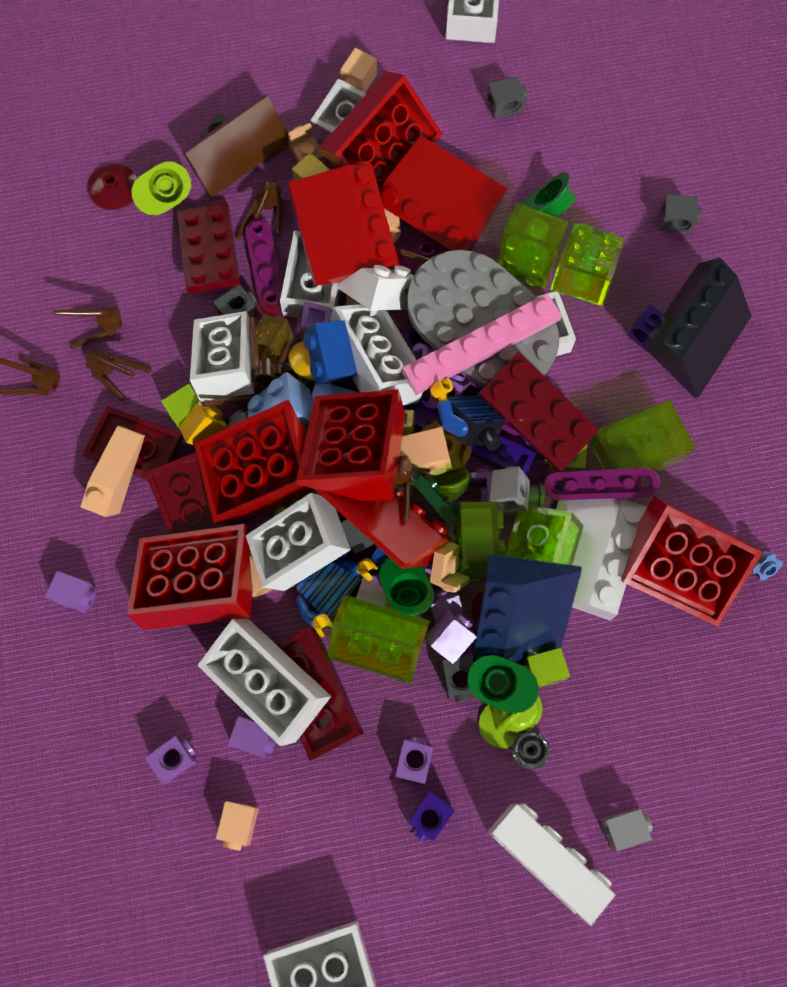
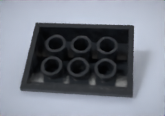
(700, 325)

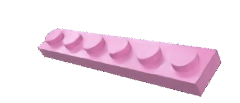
(481, 343)

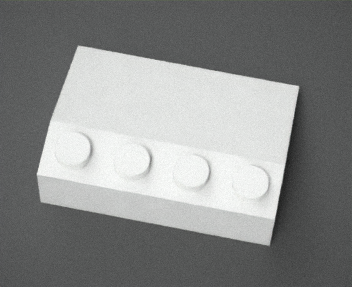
(603, 551)

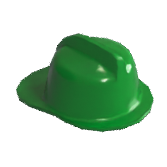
(553, 196)
(406, 588)
(503, 684)

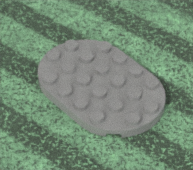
(464, 292)

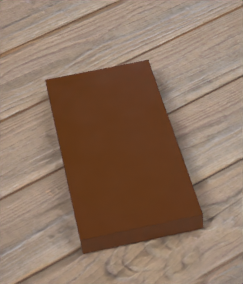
(237, 146)

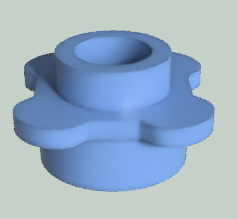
(767, 565)

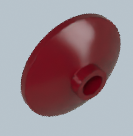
(112, 195)

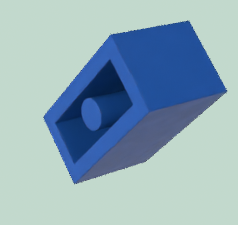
(330, 352)

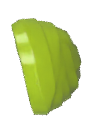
(452, 484)

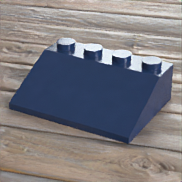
(524, 607)

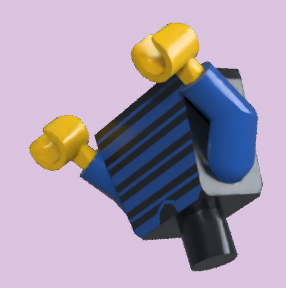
(467, 417)
(323, 591)

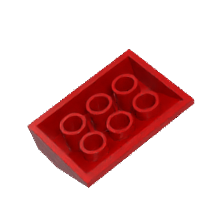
(381, 128)
(441, 195)
(342, 223)
(354, 445)
(253, 464)
(381, 521)
(688, 561)
(191, 578)

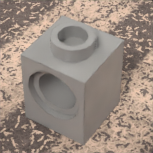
(510, 489)
(627, 829)

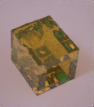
(272, 336)

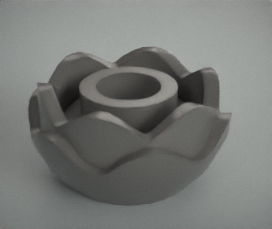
(540, 749)

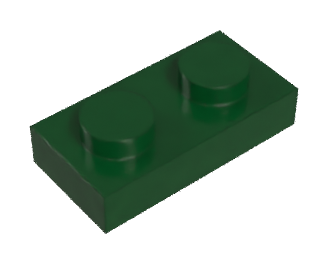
(429, 488)

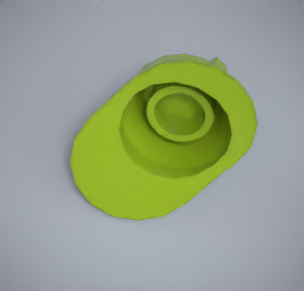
(161, 188)
(502, 727)

